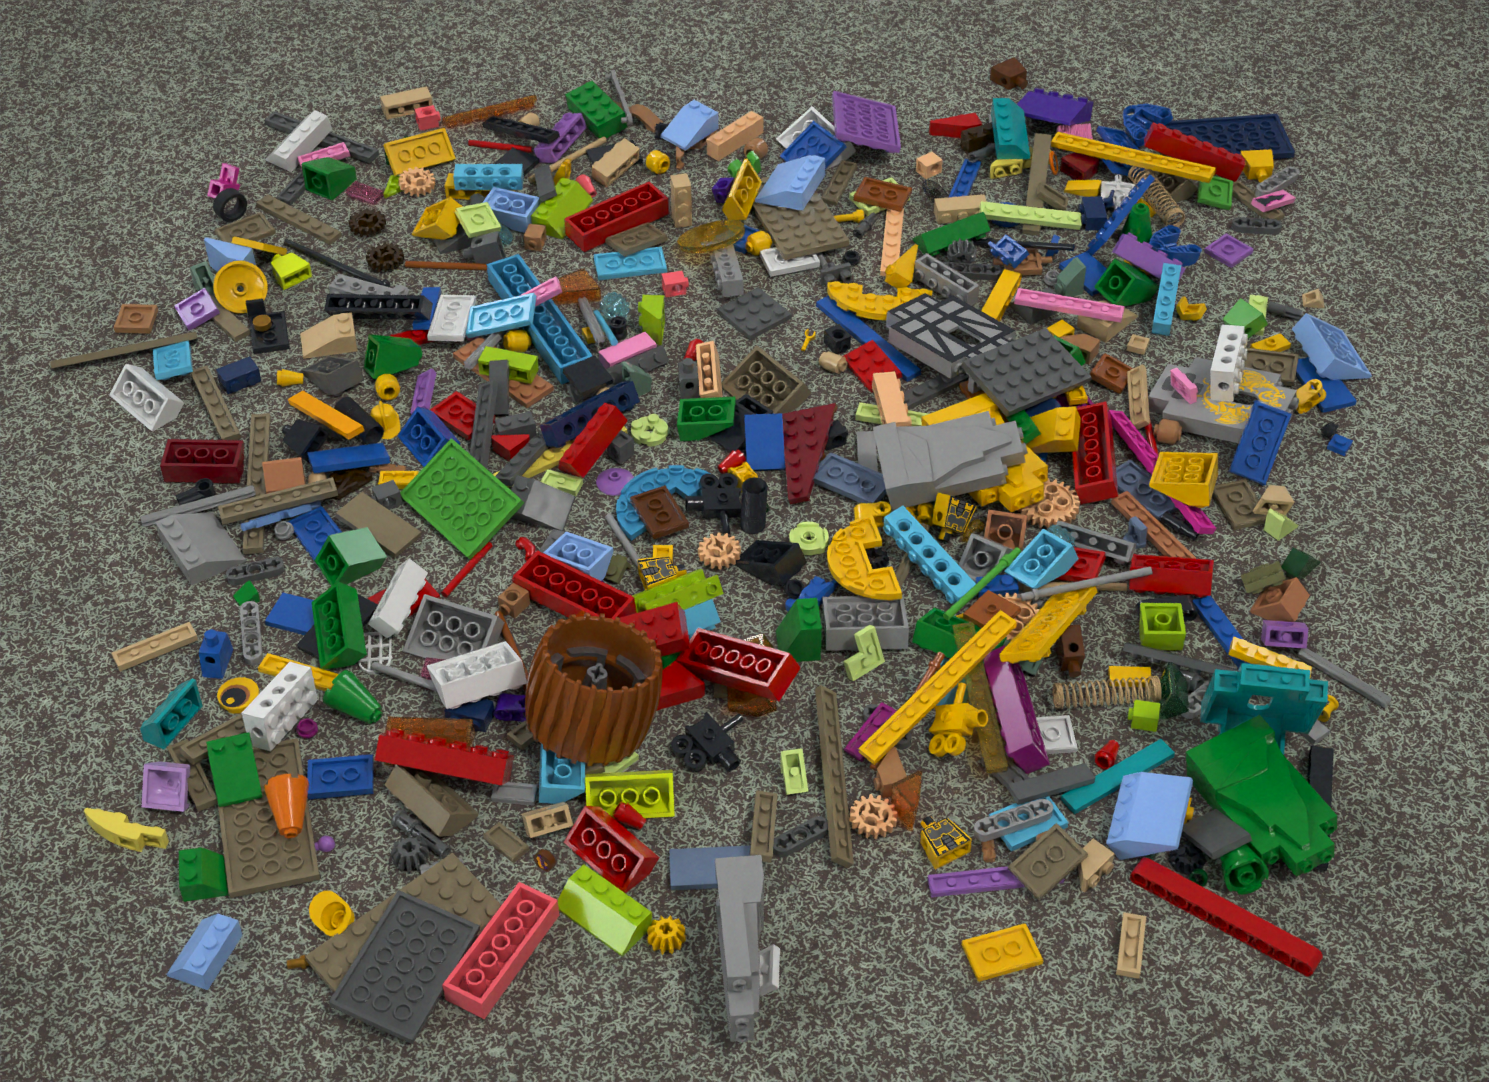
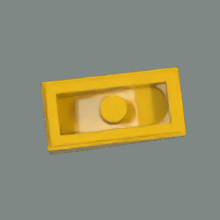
(1084, 188)

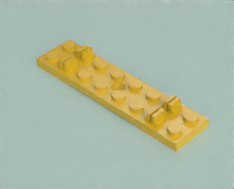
(1047, 626)

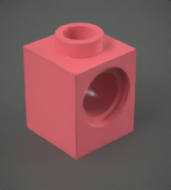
(427, 117)
(674, 283)

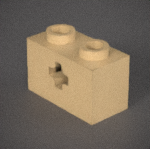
(547, 819)

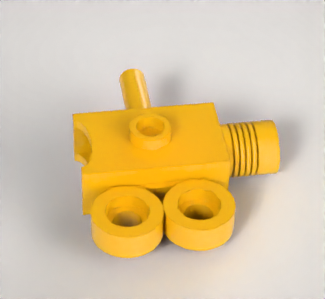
(953, 723)

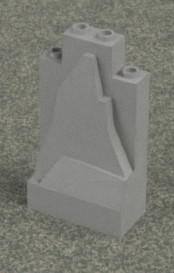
(946, 457)
(739, 929)

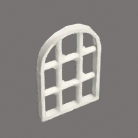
(369, 660)

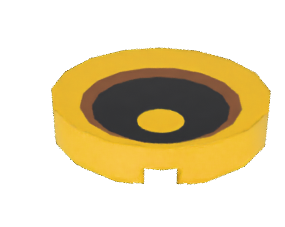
(237, 694)

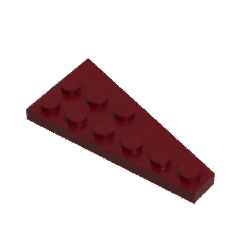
(804, 444)

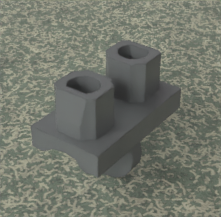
(836, 273)

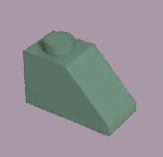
(1071, 279)
(634, 373)

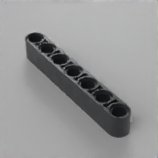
(1321, 777)

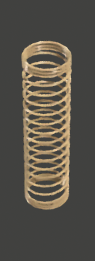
(1168, 213)
(1153, 688)

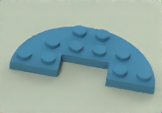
(675, 478)

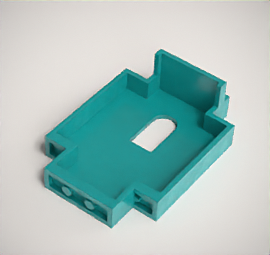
(1293, 705)

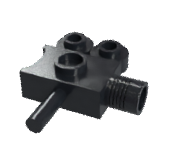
(717, 499)
(711, 744)

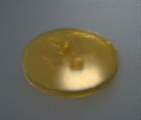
(711, 236)

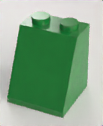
(328, 177)
(1126, 284)
(390, 355)
(350, 556)
(801, 631)

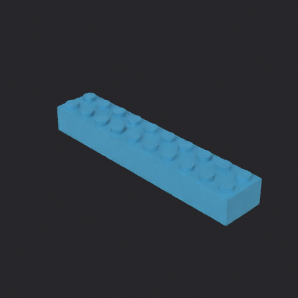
(550, 330)

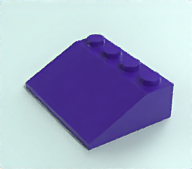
(1055, 107)

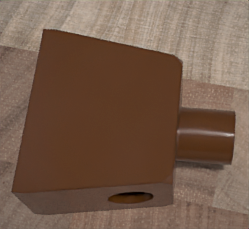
(1009, 74)
(1071, 650)

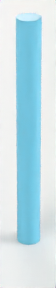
(605, 328)

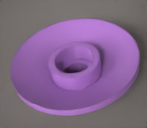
(613, 480)

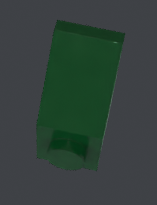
(1299, 564)

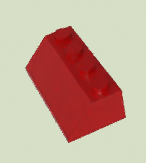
(592, 441)
(1173, 575)
(610, 848)

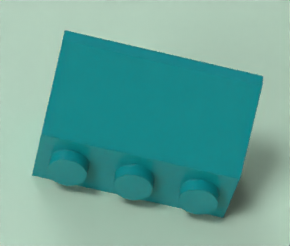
(172, 715)

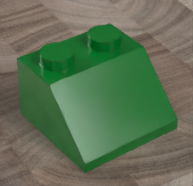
(202, 874)

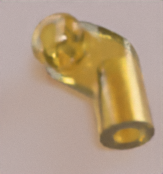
(972, 526)

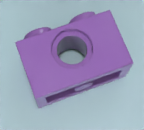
(1284, 634)

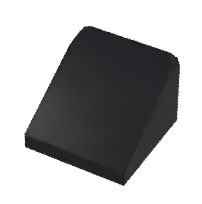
(255, 307)

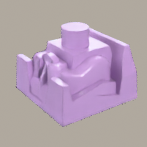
(165, 786)

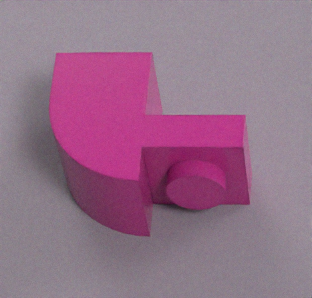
(227, 179)

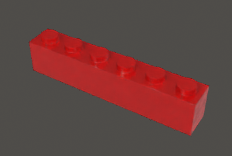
(1190, 149)

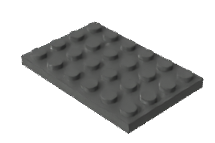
(1026, 371)
(404, 966)

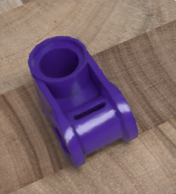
(510, 707)

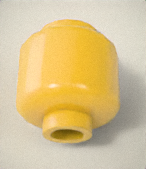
(657, 162)
(757, 242)
(517, 341)
(387, 387)

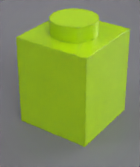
(1144, 715)

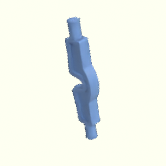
(278, 515)

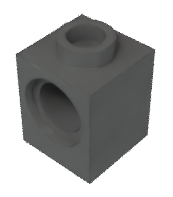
(621, 447)
(387, 494)

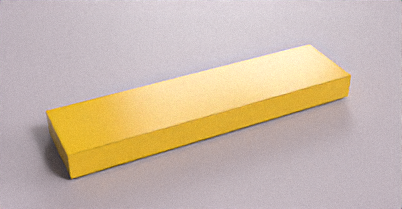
(274, 664)

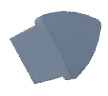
(1136, 532)

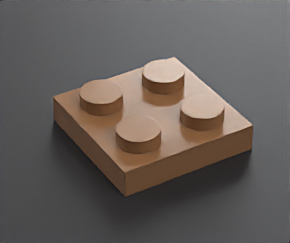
(136, 318)

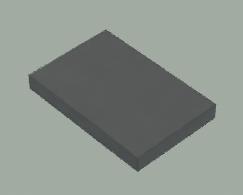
(1215, 834)

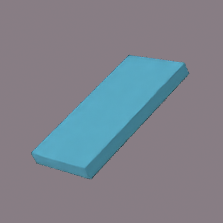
(616, 265)
(501, 315)

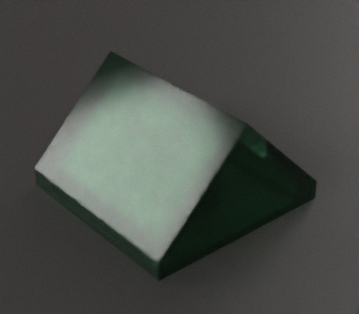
(1174, 693)

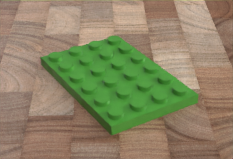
(461, 498)

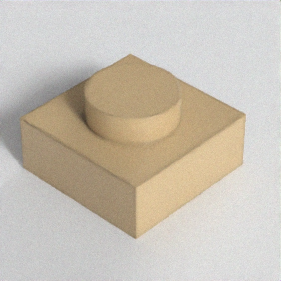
(1138, 344)

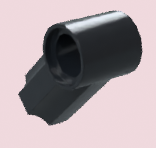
(203, 489)

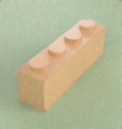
(734, 135)
(708, 370)
(890, 399)

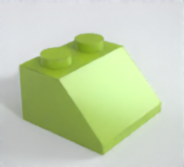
(652, 316)
(1162, 626)

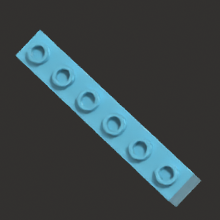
(927, 547)

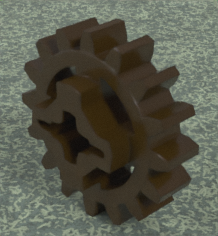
(367, 222)
(385, 257)

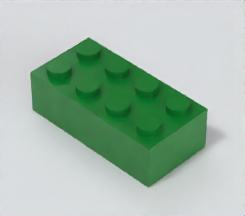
(597, 108)

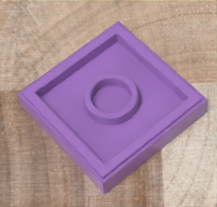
(1228, 250)
(197, 309)

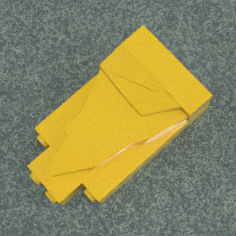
(1024, 479)

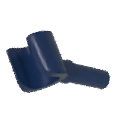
(1108, 202)

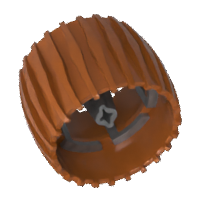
(593, 689)

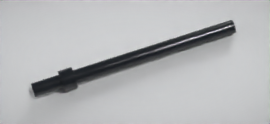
(1028, 244)

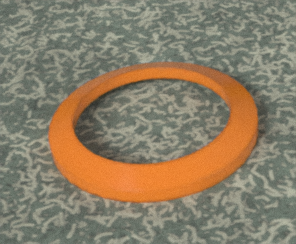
(1051, 163)

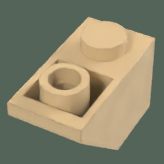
(1095, 865)

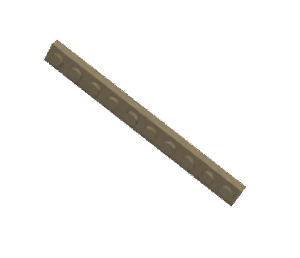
(258, 452)
(834, 777)

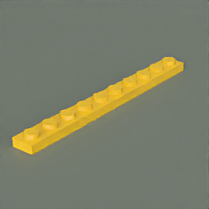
(1133, 157)
(937, 687)

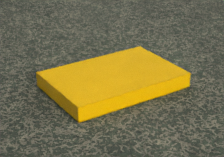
(258, 245)
(1002, 952)

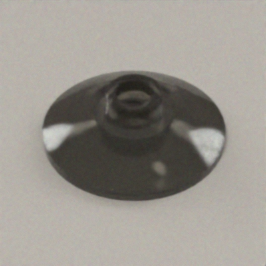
(933, 190)

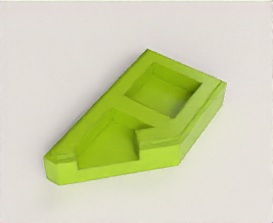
(392, 186)

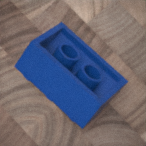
(425, 435)

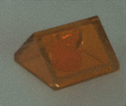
(906, 798)

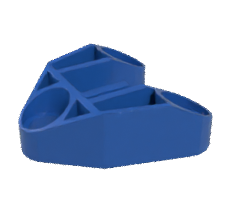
(1142, 119)
(1166, 240)

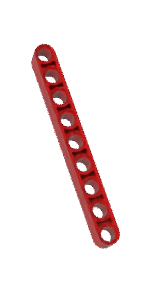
(1227, 916)

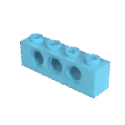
(488, 176)
(1166, 299)

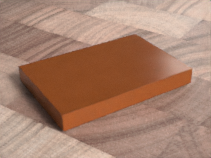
(882, 194)

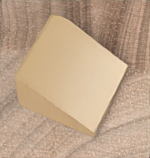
(1313, 299)

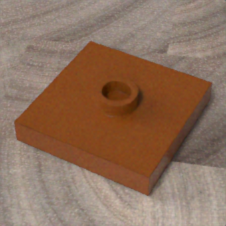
(1111, 373)
(987, 607)

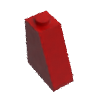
(679, 686)

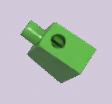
(1245, 315)

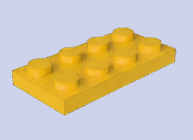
(419, 151)

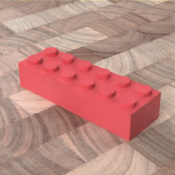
(501, 950)

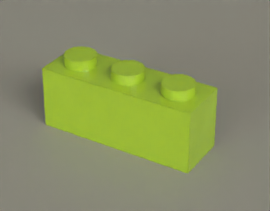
(521, 366)

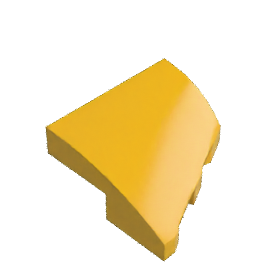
(563, 171)

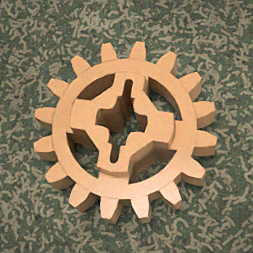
(416, 181)
(719, 550)
(873, 816)

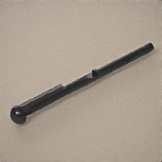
(331, 262)

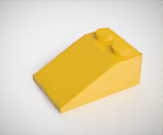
(438, 220)
(1058, 430)

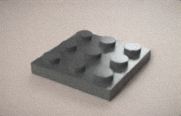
(754, 313)

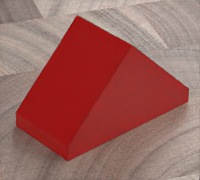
(509, 445)

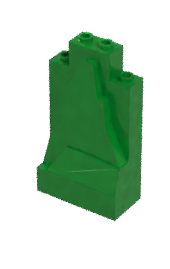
(1265, 795)

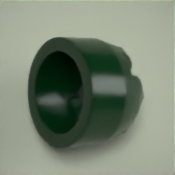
(1194, 875)

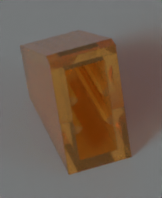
(576, 286)

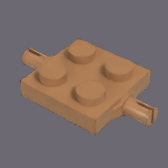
(1030, 265)

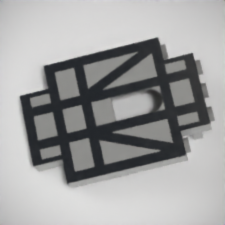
(923, 331)

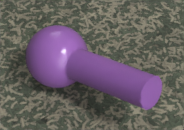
(325, 844)

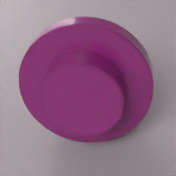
(307, 728)

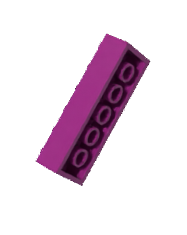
(1015, 713)

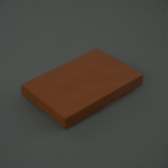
(659, 512)

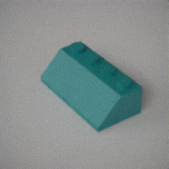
(1009, 130)

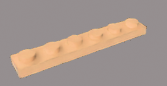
(892, 239)

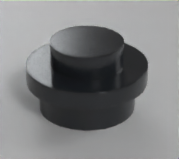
(851, 257)
(1329, 429)
(794, 588)

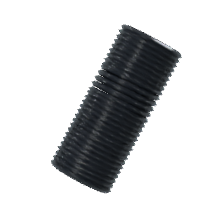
(372, 431)
(753, 505)

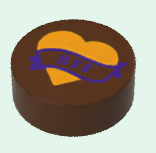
(544, 860)

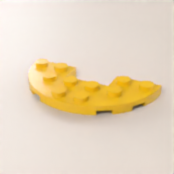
(869, 305)
(851, 565)

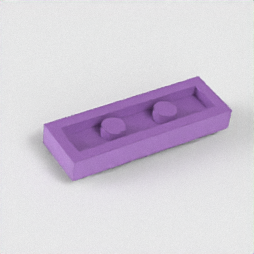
(424, 390)

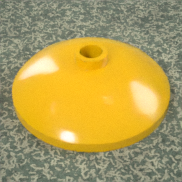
(235, 275)

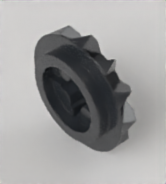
(881, 558)
(1182, 864)

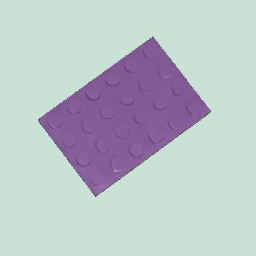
(865, 122)

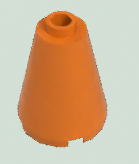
(288, 802)

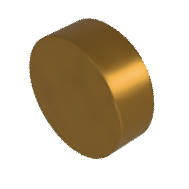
(262, 323)

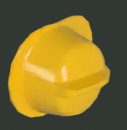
(387, 418)
(330, 913)

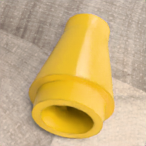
(289, 378)

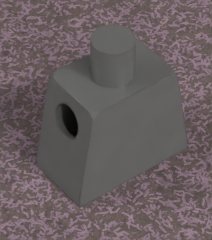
(485, 248)
(688, 373)

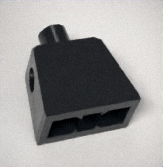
(304, 437)

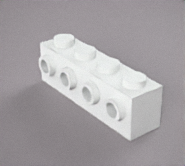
(398, 599)

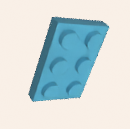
(172, 360)
(1028, 835)

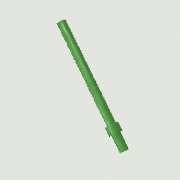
(1003, 563)

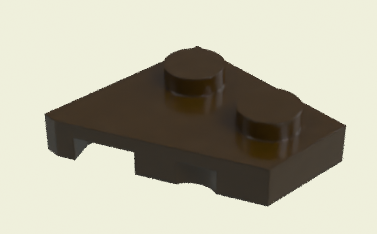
(349, 481)

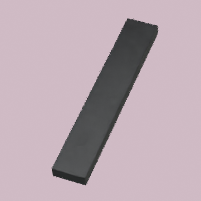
(521, 129)

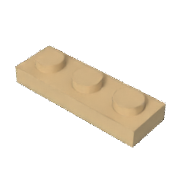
(1131, 945)

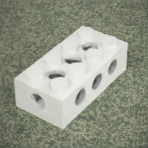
(1227, 363)
(280, 706)

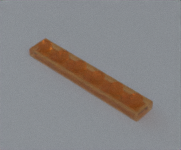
(482, 113)

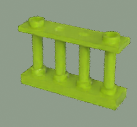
(686, 590)

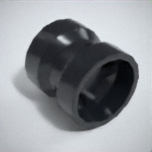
(618, 327)

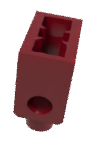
(1079, 166)

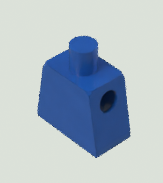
(215, 647)

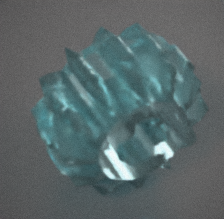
(614, 305)

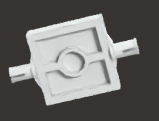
(1121, 190)

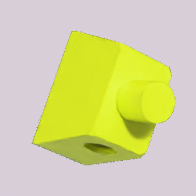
(290, 270)

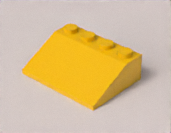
(1186, 476)

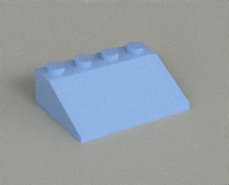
(793, 183)
(1329, 350)
(1149, 814)

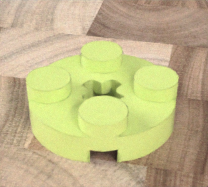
(652, 422)
(816, 533)

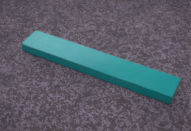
(1111, 779)

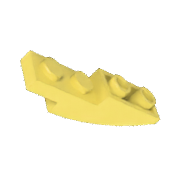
(1008, 167)
(118, 830)

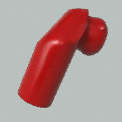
(524, 542)

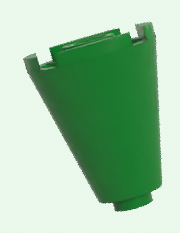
(1138, 223)
(352, 698)
(1243, 870)

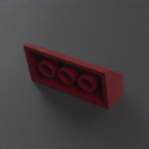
(198, 459)

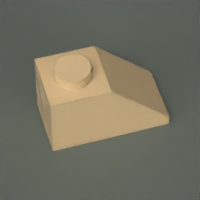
(1275, 498)

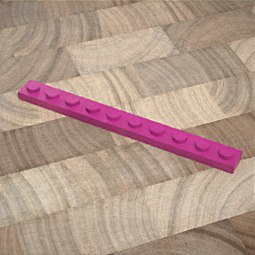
(1145, 454)

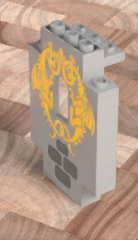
(1212, 417)

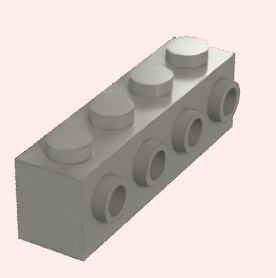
(727, 271)
(945, 279)
(349, 285)
(1114, 547)

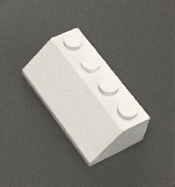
(301, 141)
(145, 397)

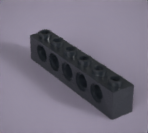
(380, 306)

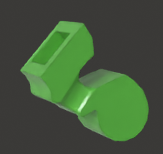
(736, 164)

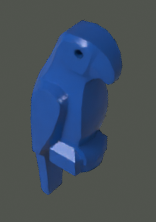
(816, 589)

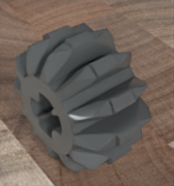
(962, 251)
(409, 853)

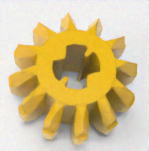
(666, 934)

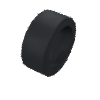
(223, 198)

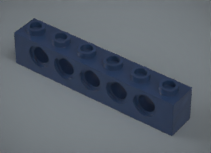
(573, 421)

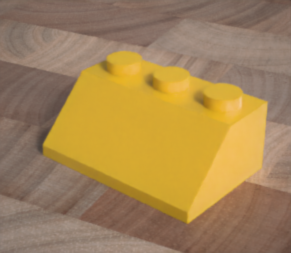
(742, 193)

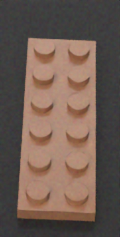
(522, 392)

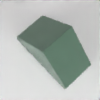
(202, 277)

